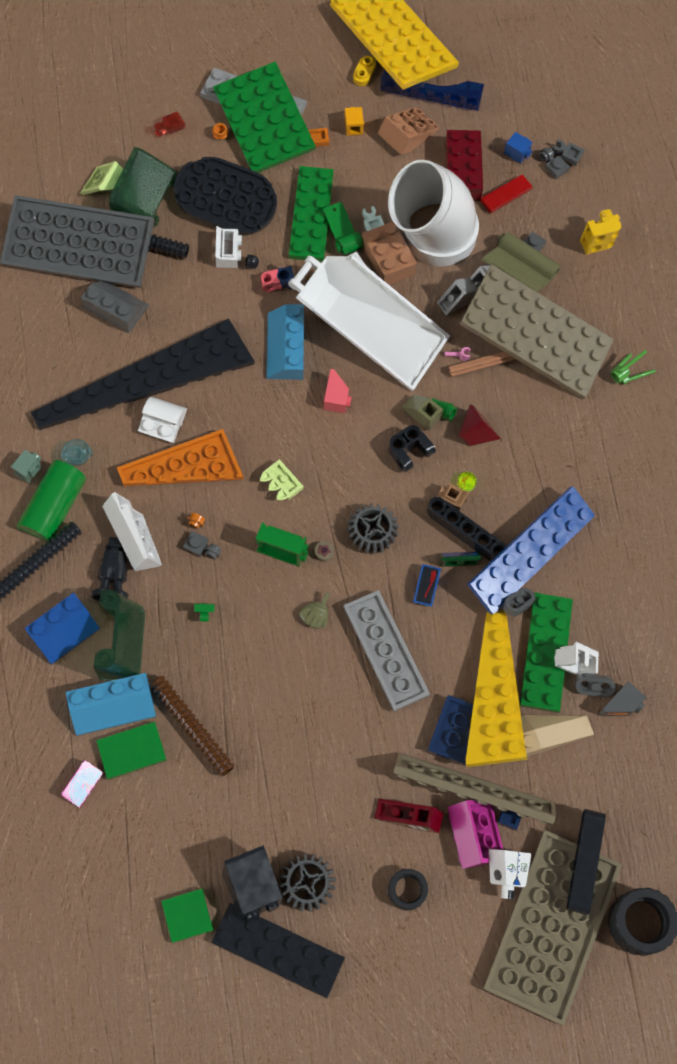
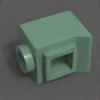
(27, 465)

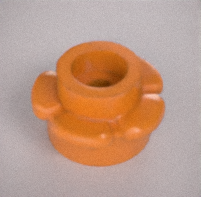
(220, 127)
(196, 520)

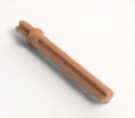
(480, 363)

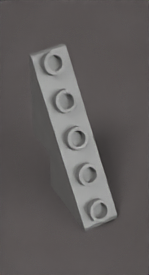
(461, 292)

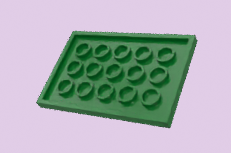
(264, 118)

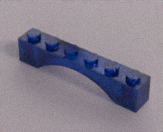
(462, 95)

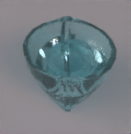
(76, 452)

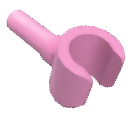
(461, 355)

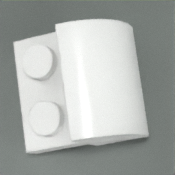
(162, 419)

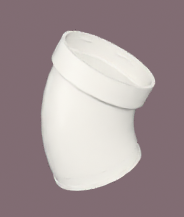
(454, 227)

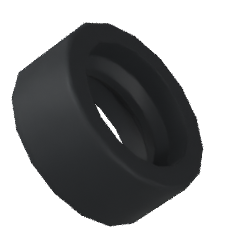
(423, 889)

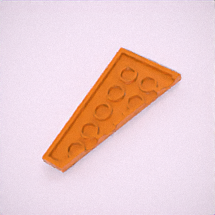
(197, 460)

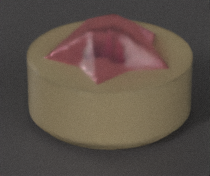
(324, 551)

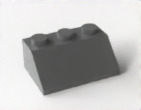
(113, 305)

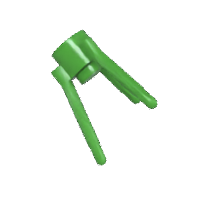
(621, 371)

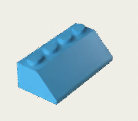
(285, 342)
(110, 704)

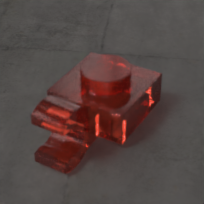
(171, 123)

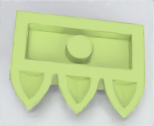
(281, 480)

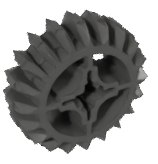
(361, 519)
(298, 886)

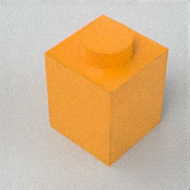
(354, 121)

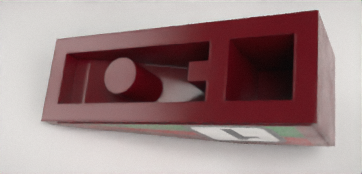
(409, 815)

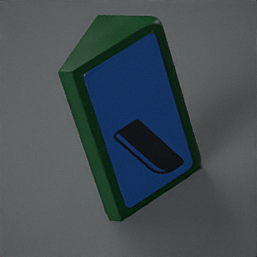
(459, 559)

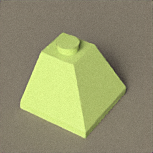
(103, 179)

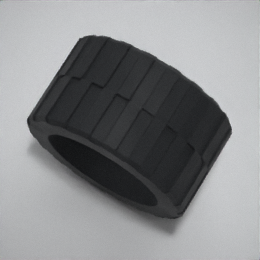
(665, 910)

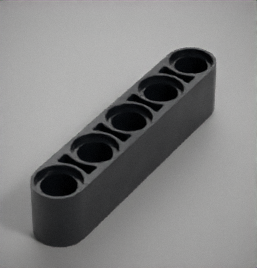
(461, 522)
(586, 862)

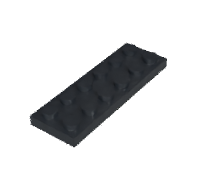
(279, 951)

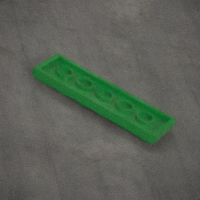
(309, 221)
(547, 632)

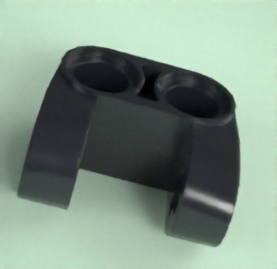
(407, 444)

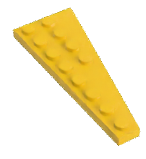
(496, 716)

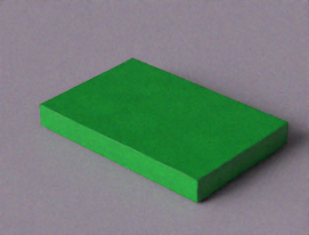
(131, 750)

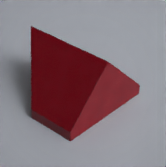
(476, 428)

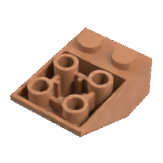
(407, 129)

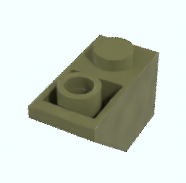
(423, 410)

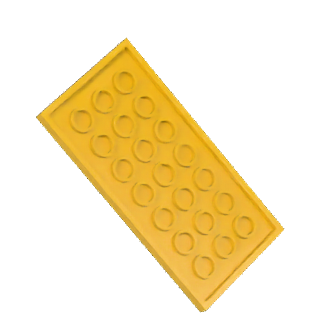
(396, 39)

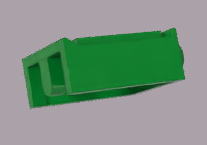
(281, 545)

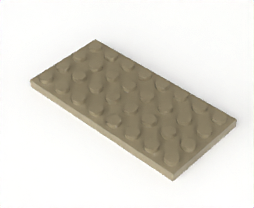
(536, 331)
(545, 942)

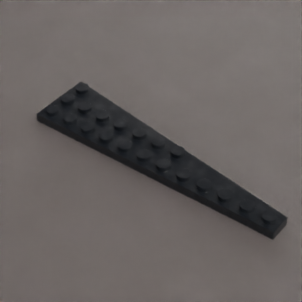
(189, 360)

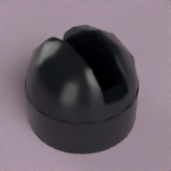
(251, 261)

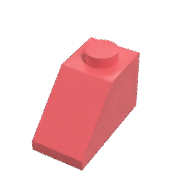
(337, 394)

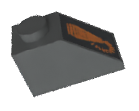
(624, 702)

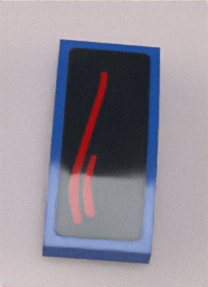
(427, 585)

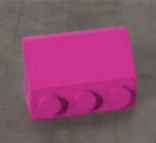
(474, 832)

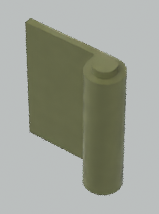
(522, 262)

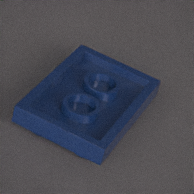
(452, 731)

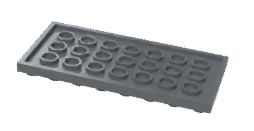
(77, 241)

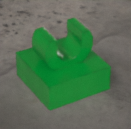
(204, 609)

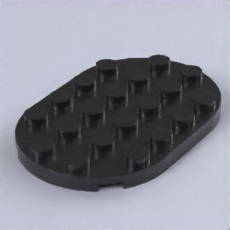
(225, 195)

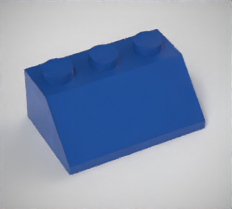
(62, 628)

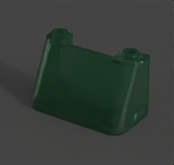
(142, 185)
(128, 635)

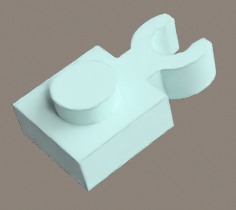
(371, 221)

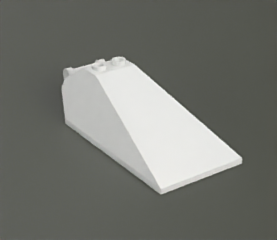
(371, 316)

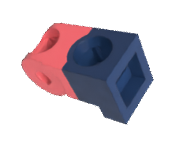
(277, 279)

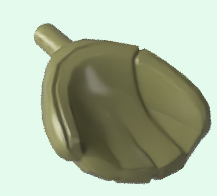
(315, 613)

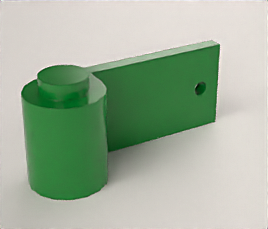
(346, 238)

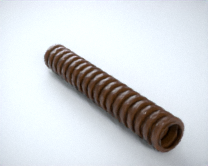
(192, 726)

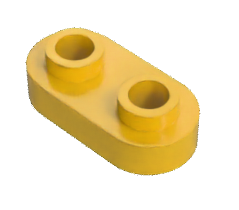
(366, 68)

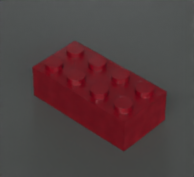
(464, 159)

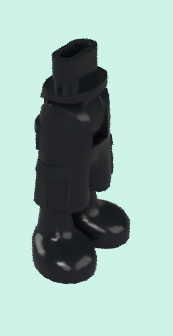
(112, 569)

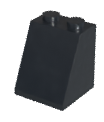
(252, 883)

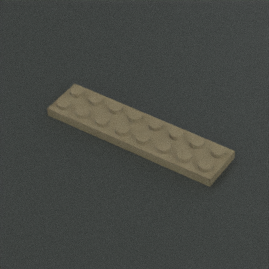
(476, 788)

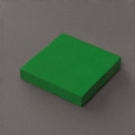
(187, 915)

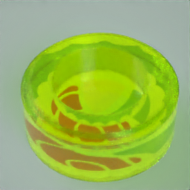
(467, 481)

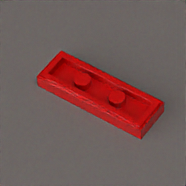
(506, 193)

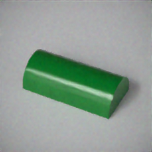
(52, 500)

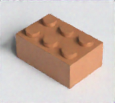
(389, 253)

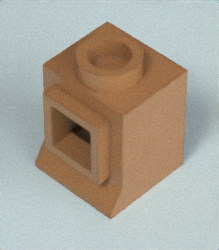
(461, 495)

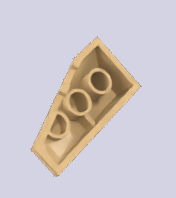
(552, 731)

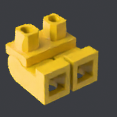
(602, 234)

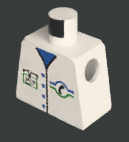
(508, 870)

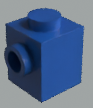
(518, 147)

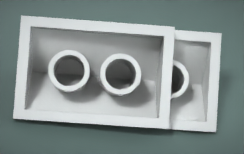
(132, 532)

